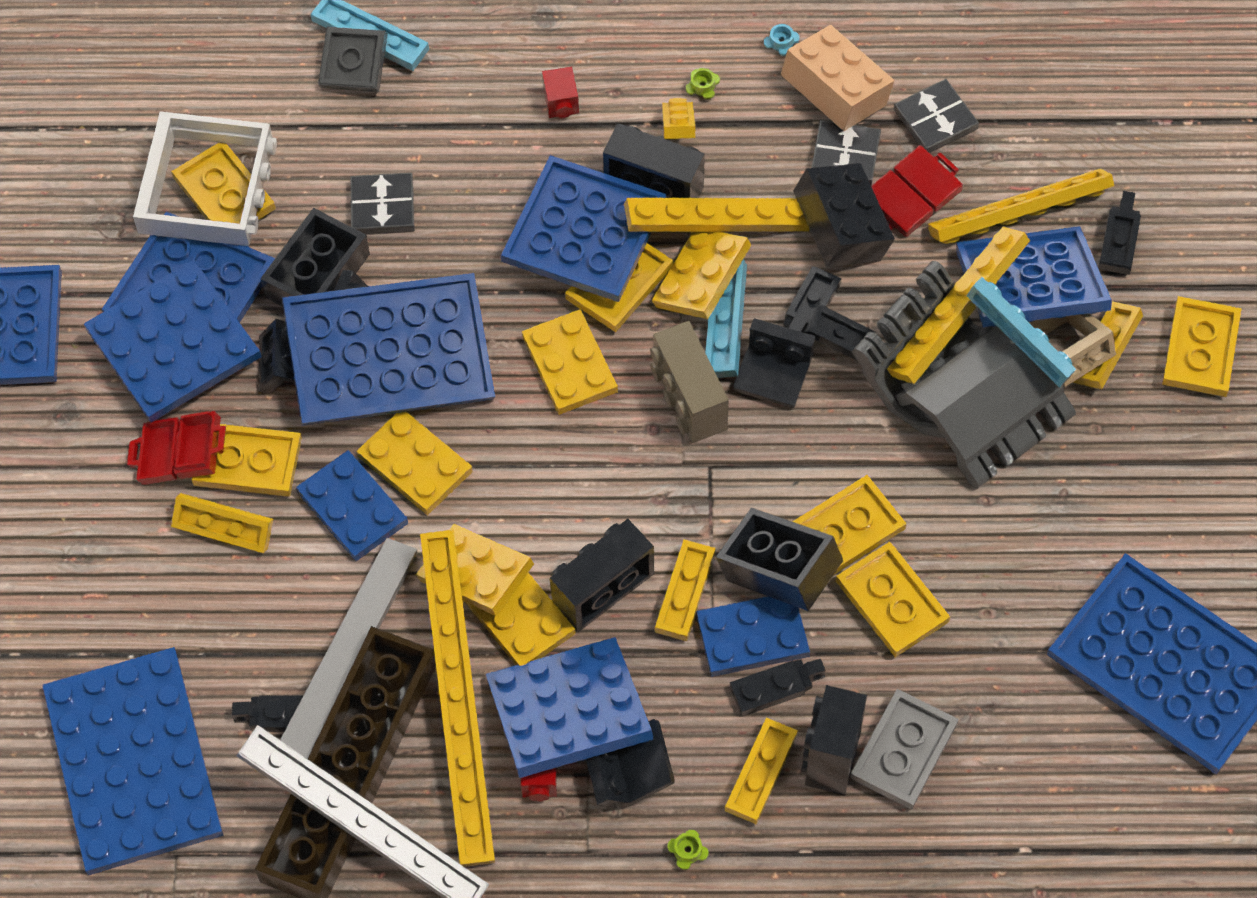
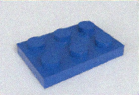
(352, 505)
(751, 635)

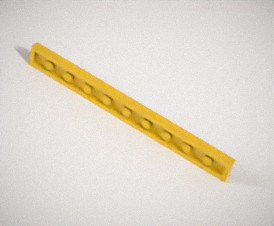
(457, 699)

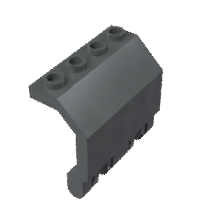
(898, 328)
(987, 400)

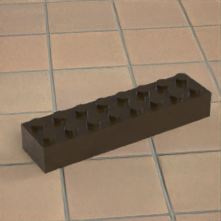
(356, 750)

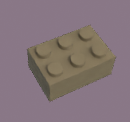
(689, 382)

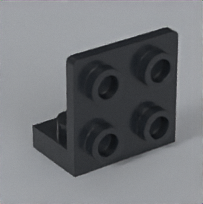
(276, 362)
(775, 363)
(631, 772)

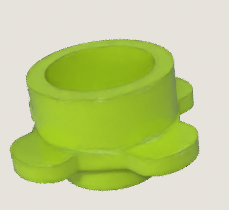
(704, 76)
(688, 839)

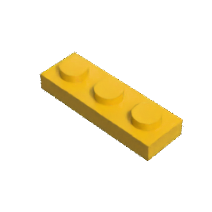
(678, 119)
(1123, 322)
(222, 523)
(685, 590)
(761, 771)

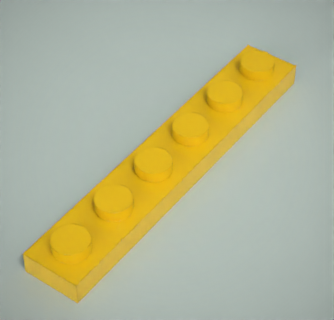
(1031, 202)
(714, 215)
(956, 306)

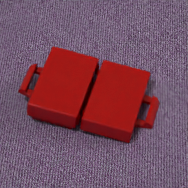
(916, 189)
(177, 448)

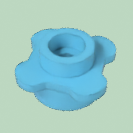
(782, 32)

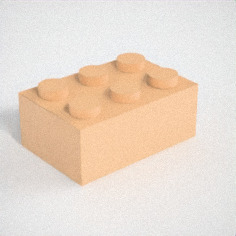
(837, 77)

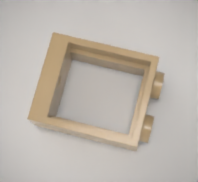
(1094, 348)

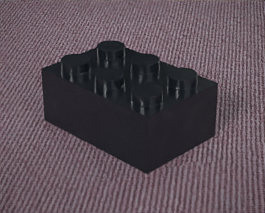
(654, 162)
(843, 215)
(315, 258)
(780, 559)
(602, 574)
(833, 739)

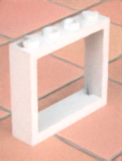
(205, 129)

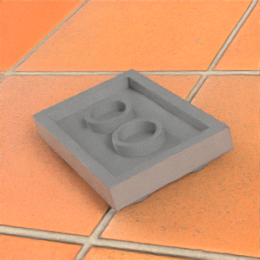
(904, 749)

